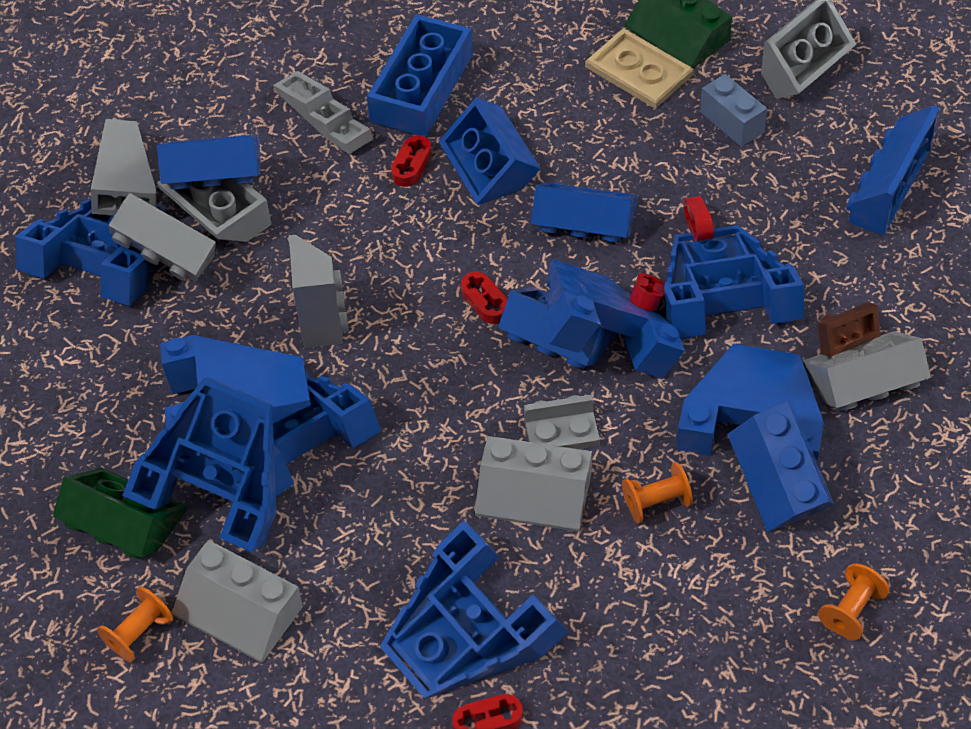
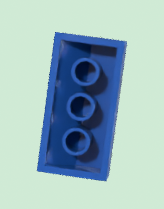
(893, 171)

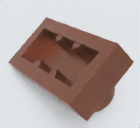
(848, 329)

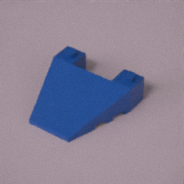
(85, 244)
(728, 277)
(587, 300)
(255, 371)
(743, 385)
(331, 412)
(221, 445)
(455, 631)

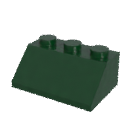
(681, 27)
(97, 506)

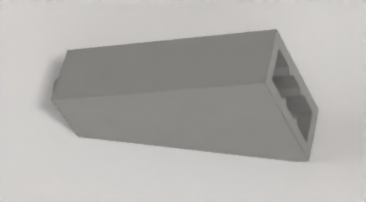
(121, 168)

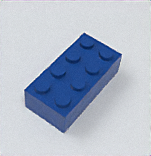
(420, 75)

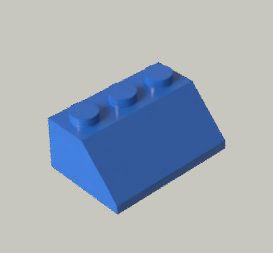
(488, 152)
(209, 160)
(583, 211)
(524, 322)
(780, 467)

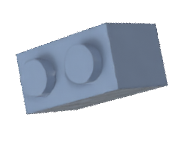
(733, 110)

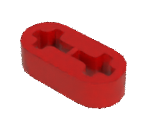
(417, 163)
(698, 219)
(647, 292)
(480, 301)
(487, 713)

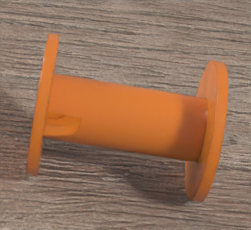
(657, 492)
(149, 611)
(843, 618)

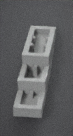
(323, 112)

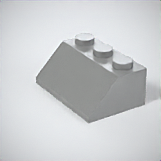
(805, 48)
(225, 209)
(161, 238)
(316, 295)
(869, 370)
(533, 483)
(236, 601)

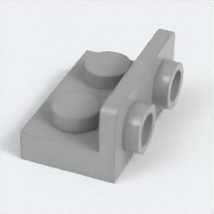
(562, 422)

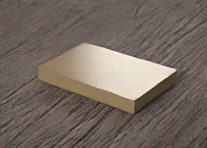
(639, 68)

